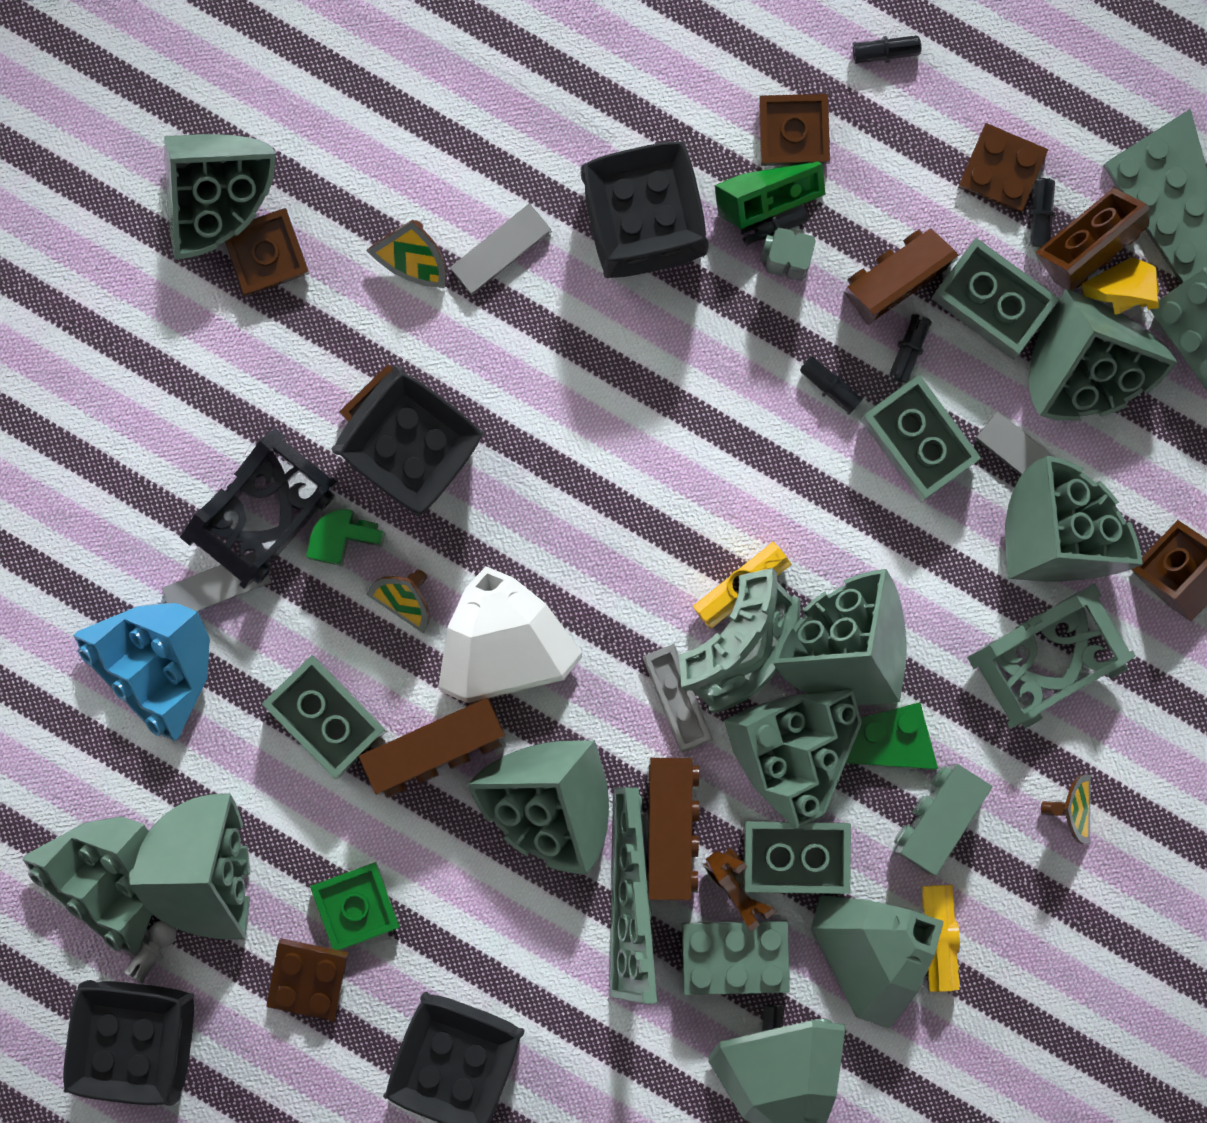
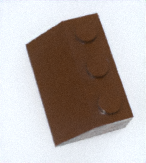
(1094, 238)
(899, 274)

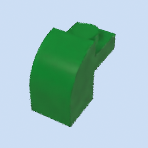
(334, 530)

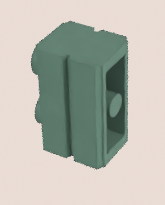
(788, 253)

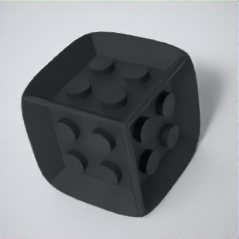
(644, 209)
(408, 441)
(128, 1043)
(453, 1062)

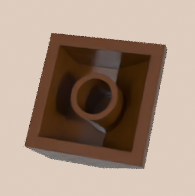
(1177, 570)

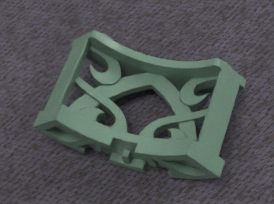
(1073, 614)
(742, 657)

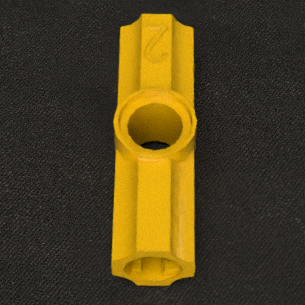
(722, 599)
(943, 971)

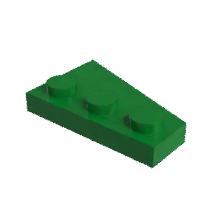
(894, 739)

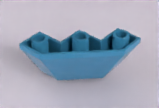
(151, 661)

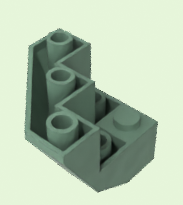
(796, 749)
(91, 878)
(876, 953)
(782, 1072)

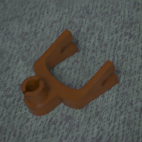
(720, 869)

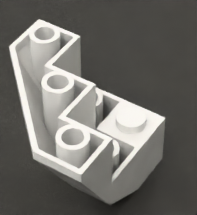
(503, 641)

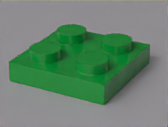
(355, 906)

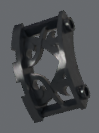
(263, 463)

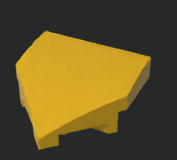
(1125, 286)

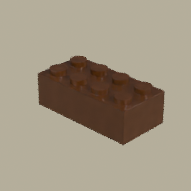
(432, 747)
(670, 828)

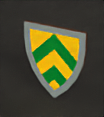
(411, 255)
(403, 598)
(1075, 808)

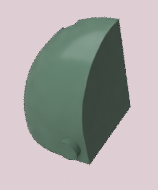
(213, 188)
(1092, 360)
(1066, 526)
(849, 642)
(548, 802)
(195, 869)

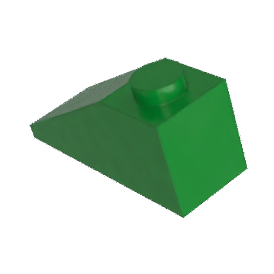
(768, 192)

